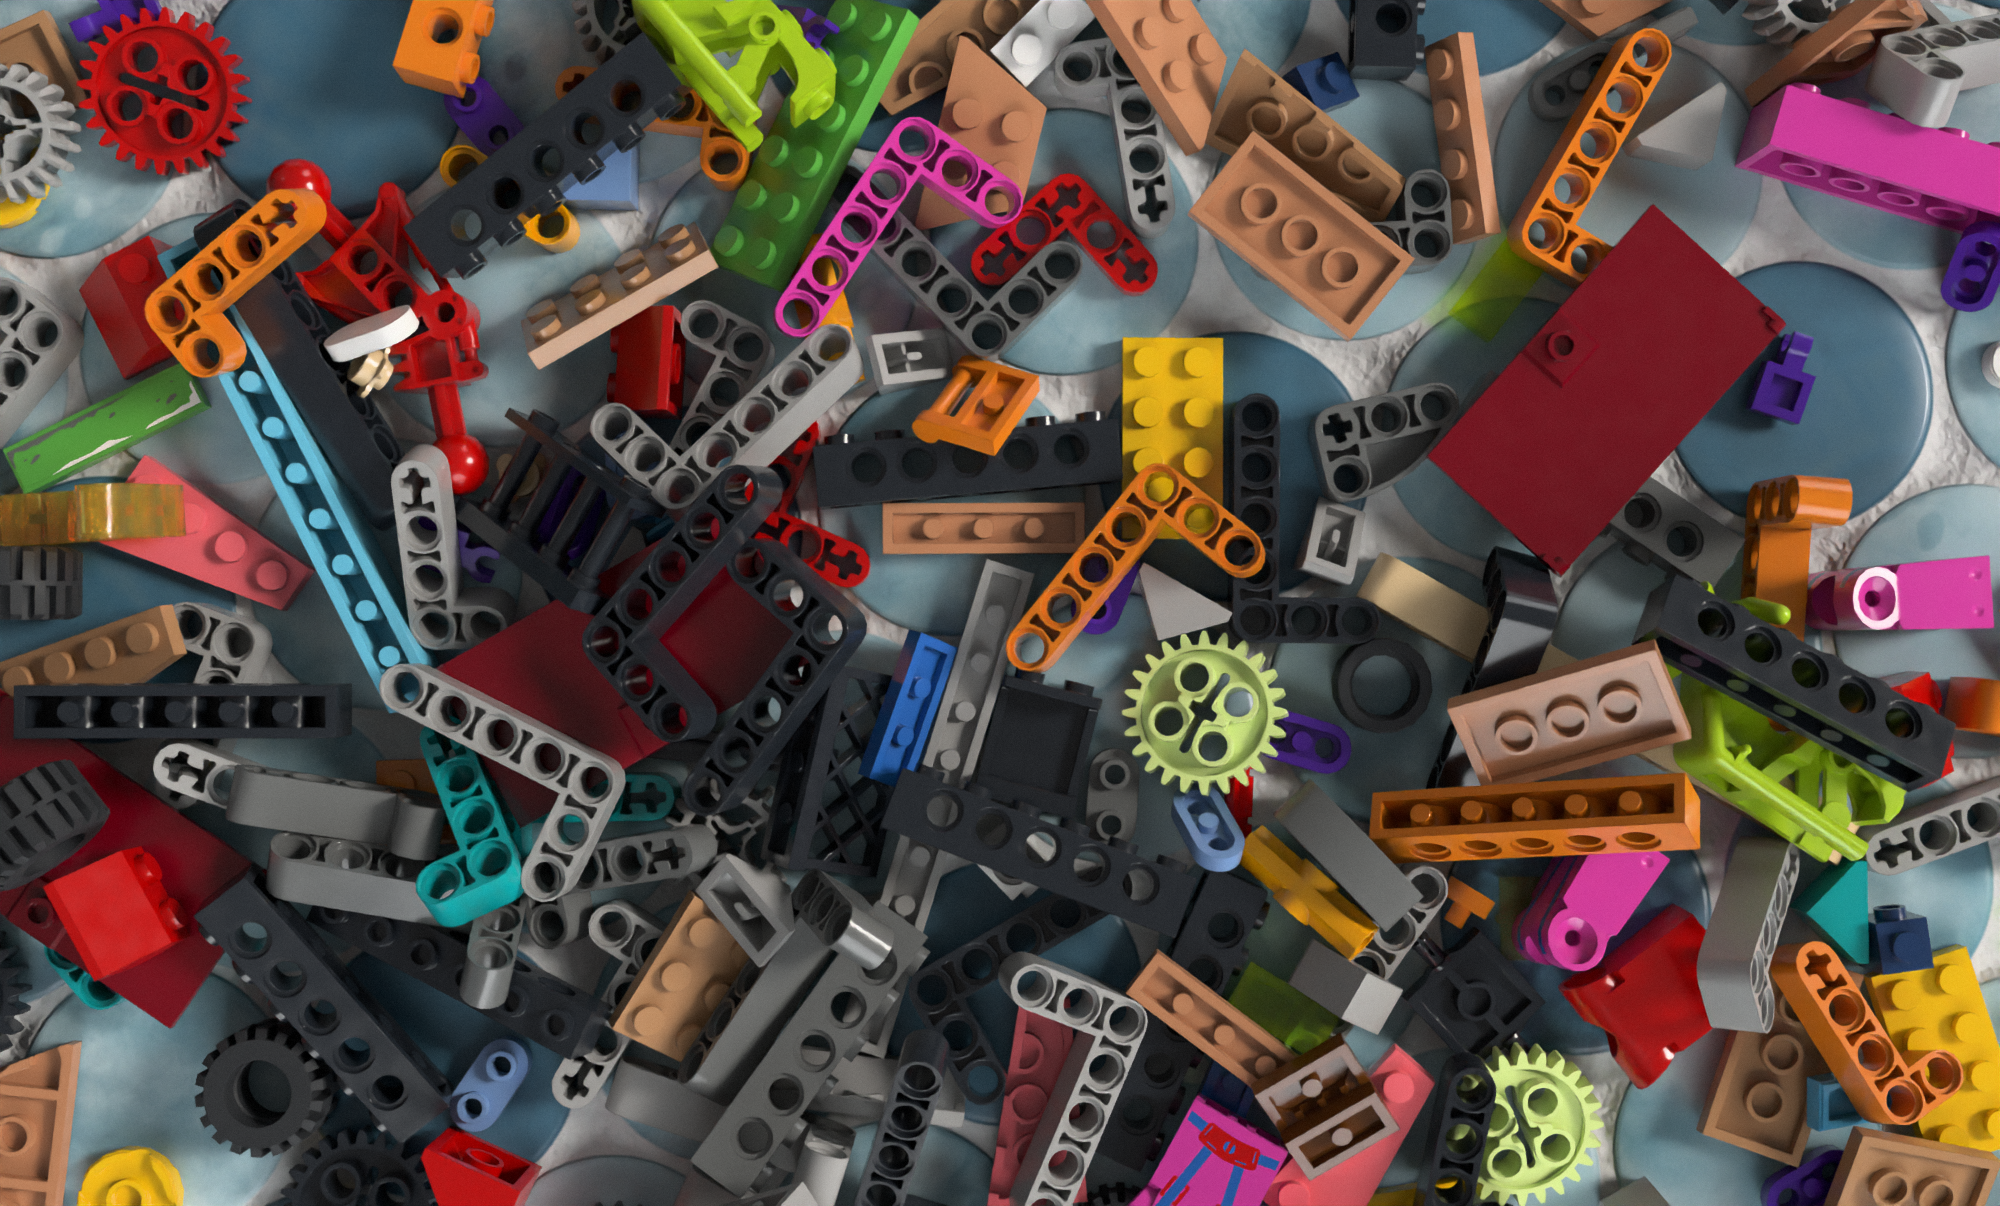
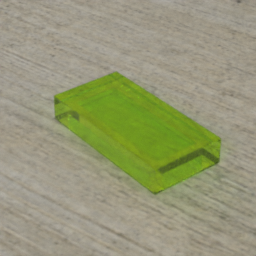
(1495, 292)
(1282, 1009)

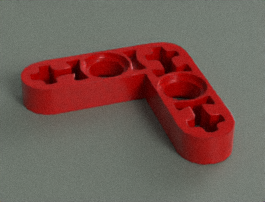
(1075, 223)
(842, 547)

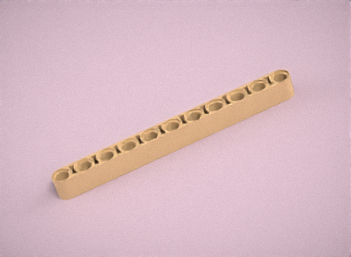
(1459, 627)

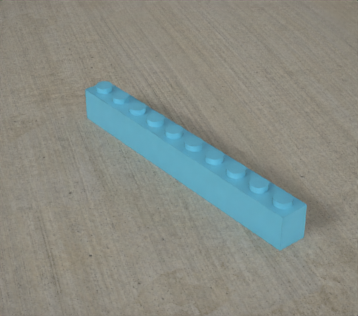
(318, 505)

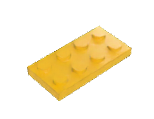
(1173, 419)
(1946, 1012)

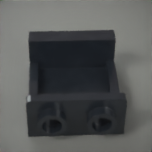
(1039, 742)

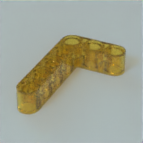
(93, 514)

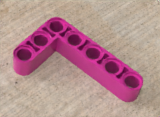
(878, 212)

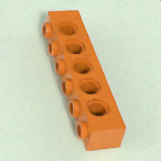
(448, 65)
(1537, 819)

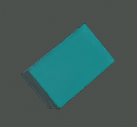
(1838, 909)

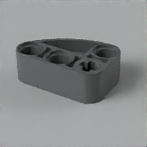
(1374, 455)
(1348, 855)

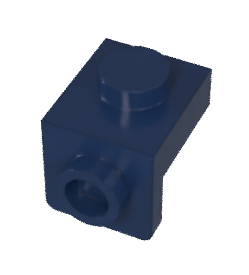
(1324, 82)

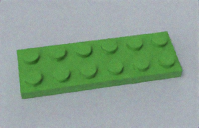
(803, 164)

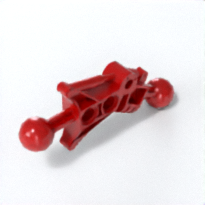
(431, 361)

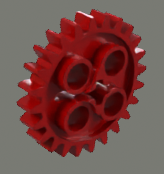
(178, 51)

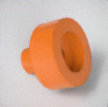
(1466, 901)

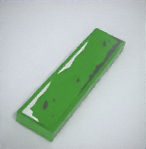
(106, 428)

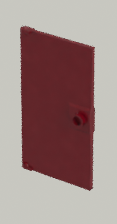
(1605, 390)
(543, 672)
(190, 862)

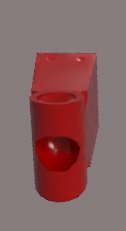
(1646, 995)

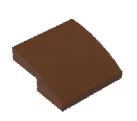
(1324, 1106)

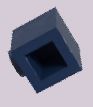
(1897, 941)

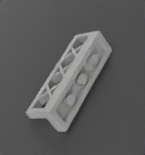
(865, 1086)

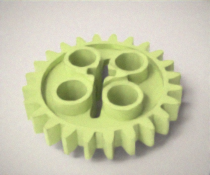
(1245, 735)
(1562, 1109)

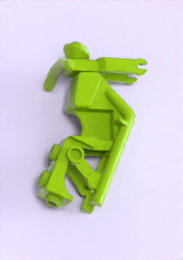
(769, 40)
(1746, 759)

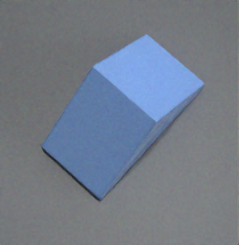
(613, 189)

